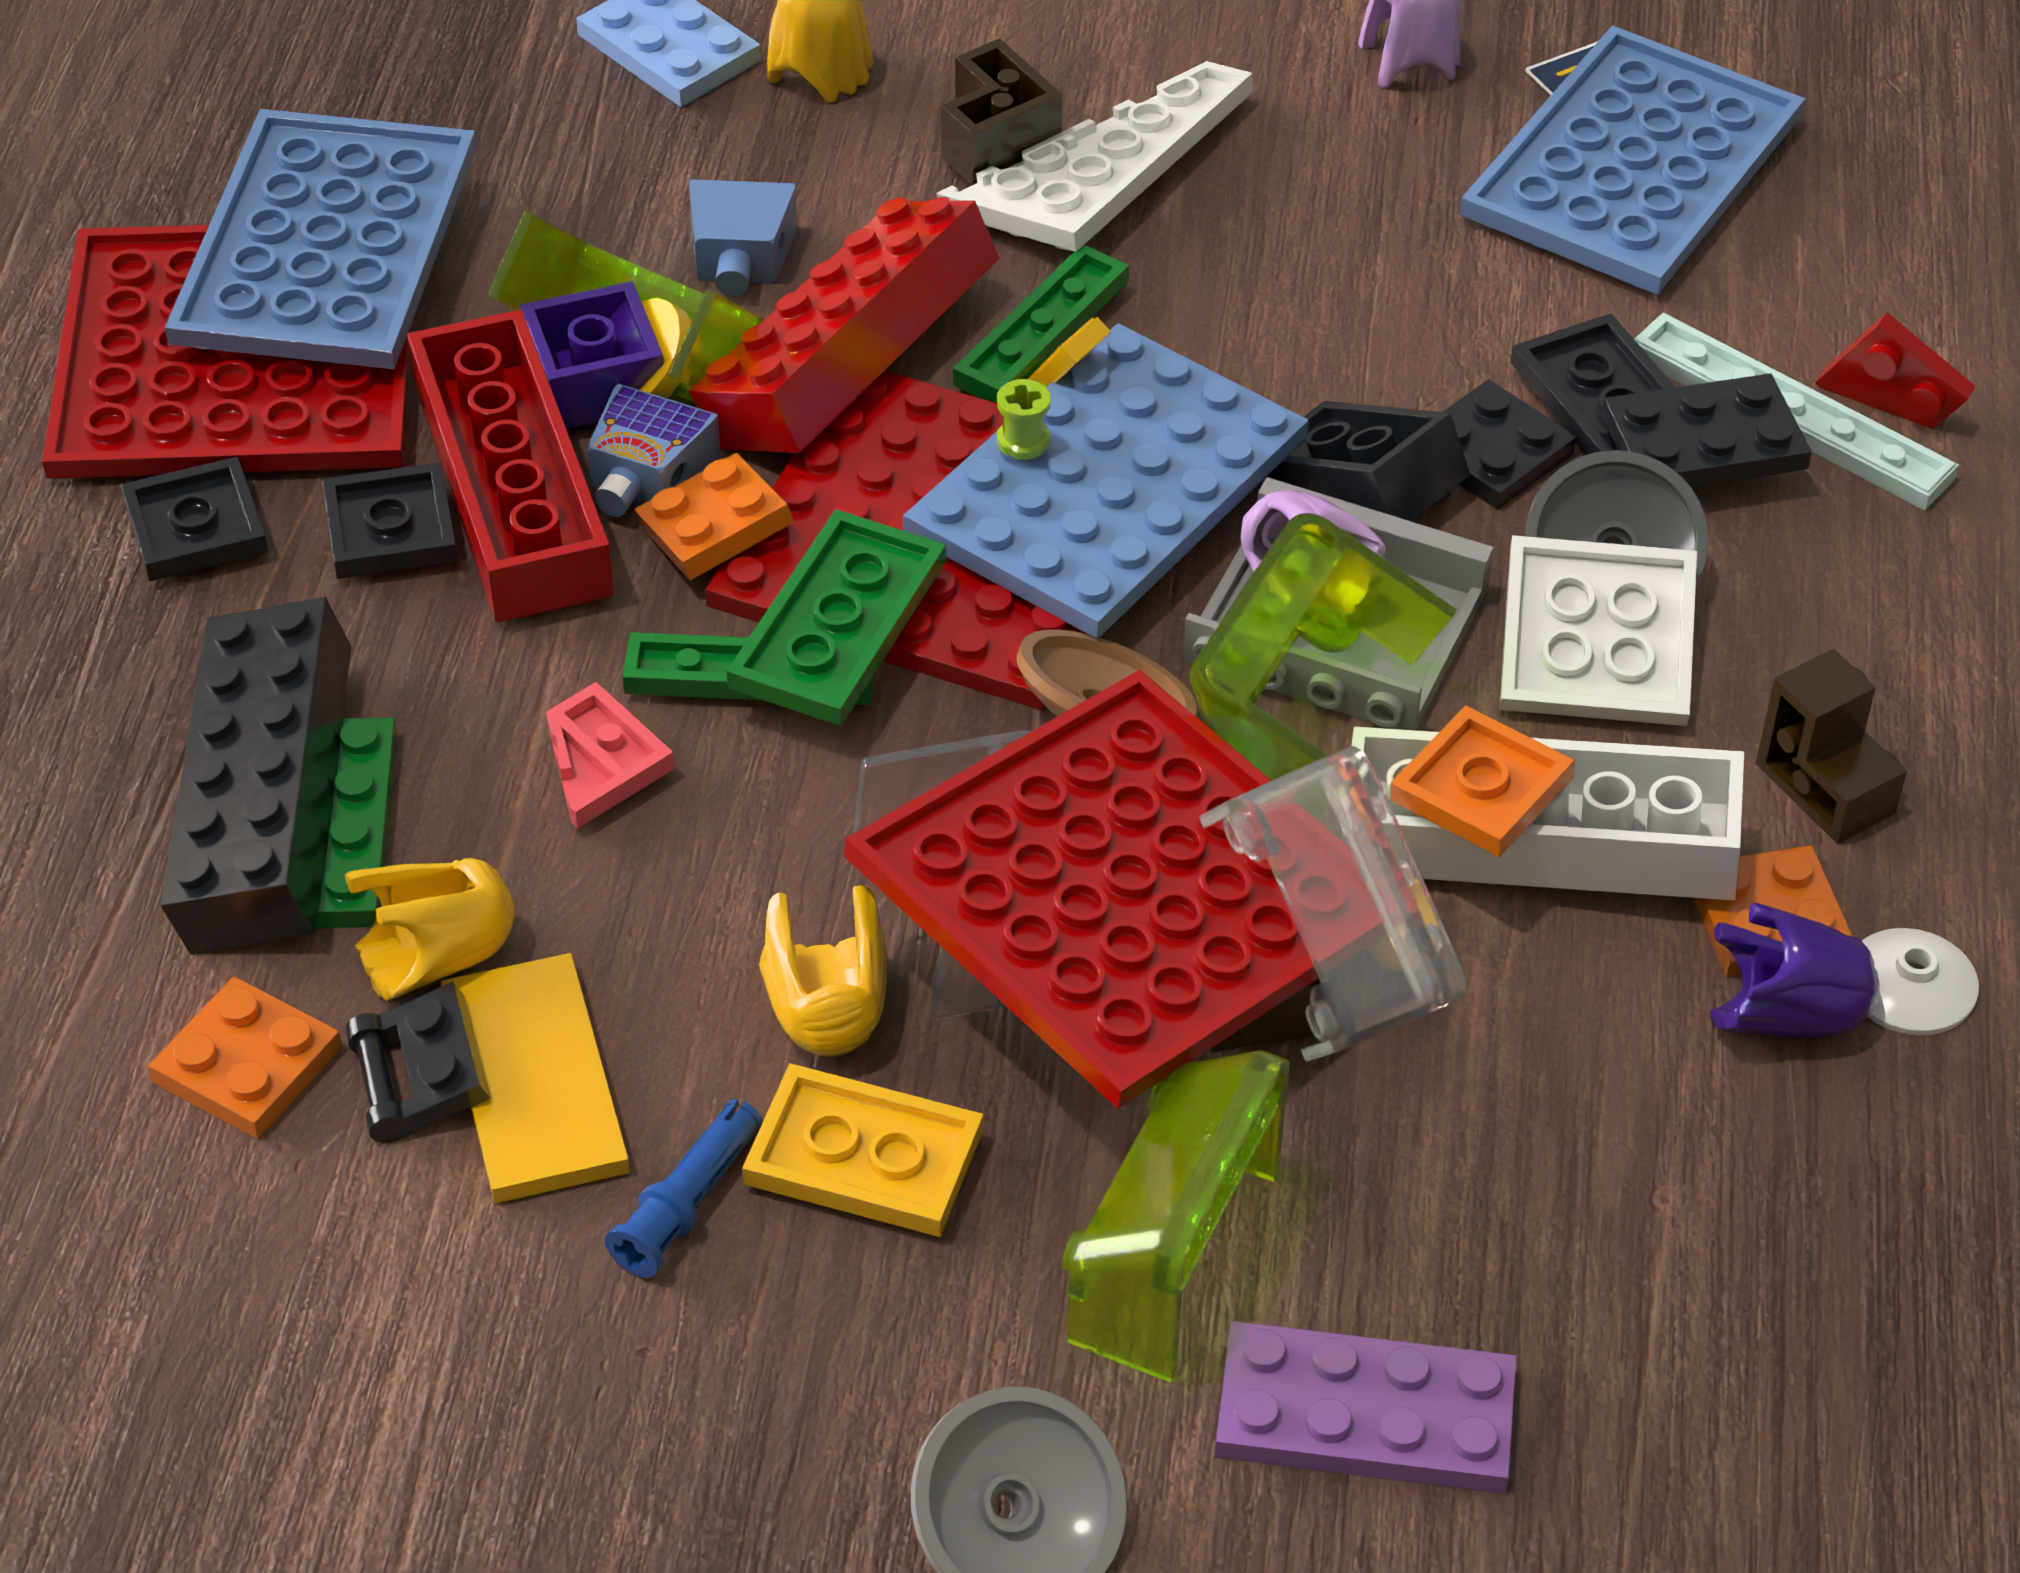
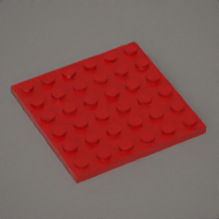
(159, 408)
(877, 466)
(1094, 891)

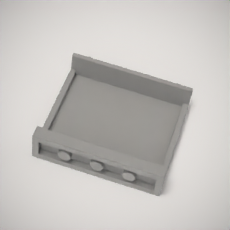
(1368, 677)

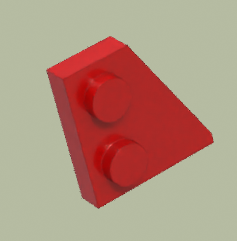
(1897, 375)

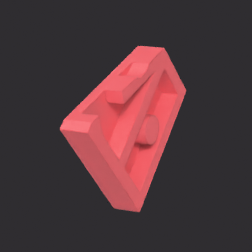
(602, 753)

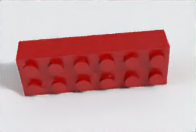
(845, 324)
(510, 466)

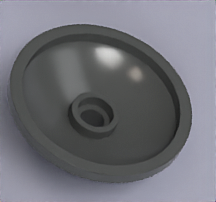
(1620, 501)

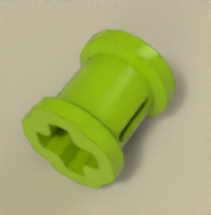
(1023, 411)

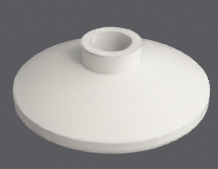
(1922, 981)

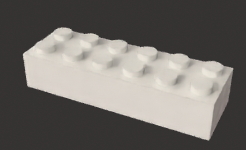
(1622, 825)

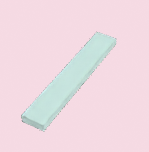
(1828, 426)

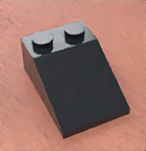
(1377, 457)

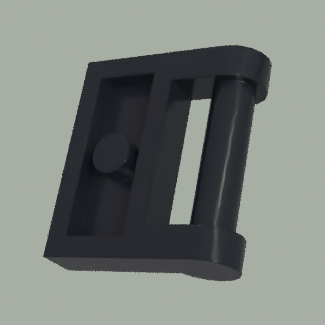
(438, 1057)

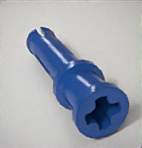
(670, 1206)

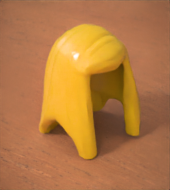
(822, 43)
(431, 921)
(826, 993)

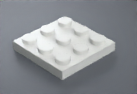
(1599, 630)

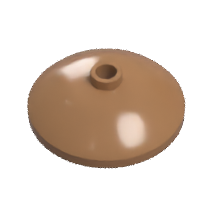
(1074, 666)

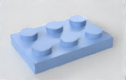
(670, 44)

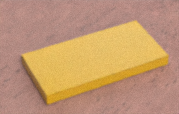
(548, 1092)

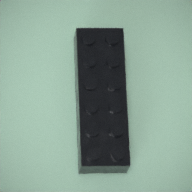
(258, 777)

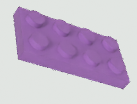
(1367, 1407)

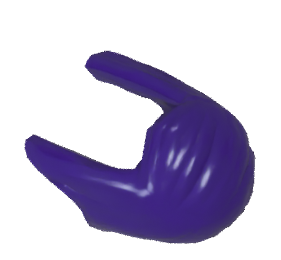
(1796, 987)

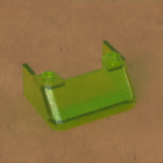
(553, 263)
(1313, 587)
(1165, 1201)

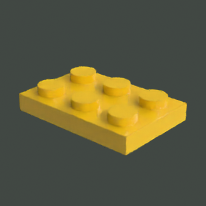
(863, 1149)

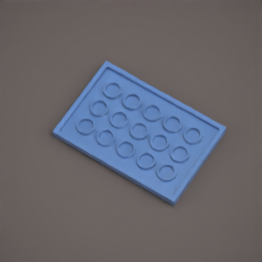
(1633, 159)
(323, 239)
(1132, 480)

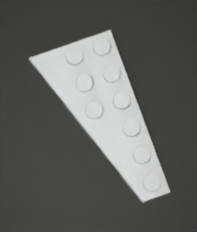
(1093, 171)

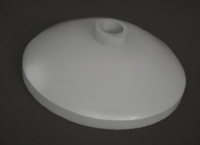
(1049, 1465)

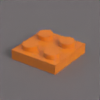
(713, 515)
(1482, 780)
(1779, 879)
(245, 1057)

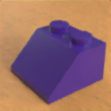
(592, 345)

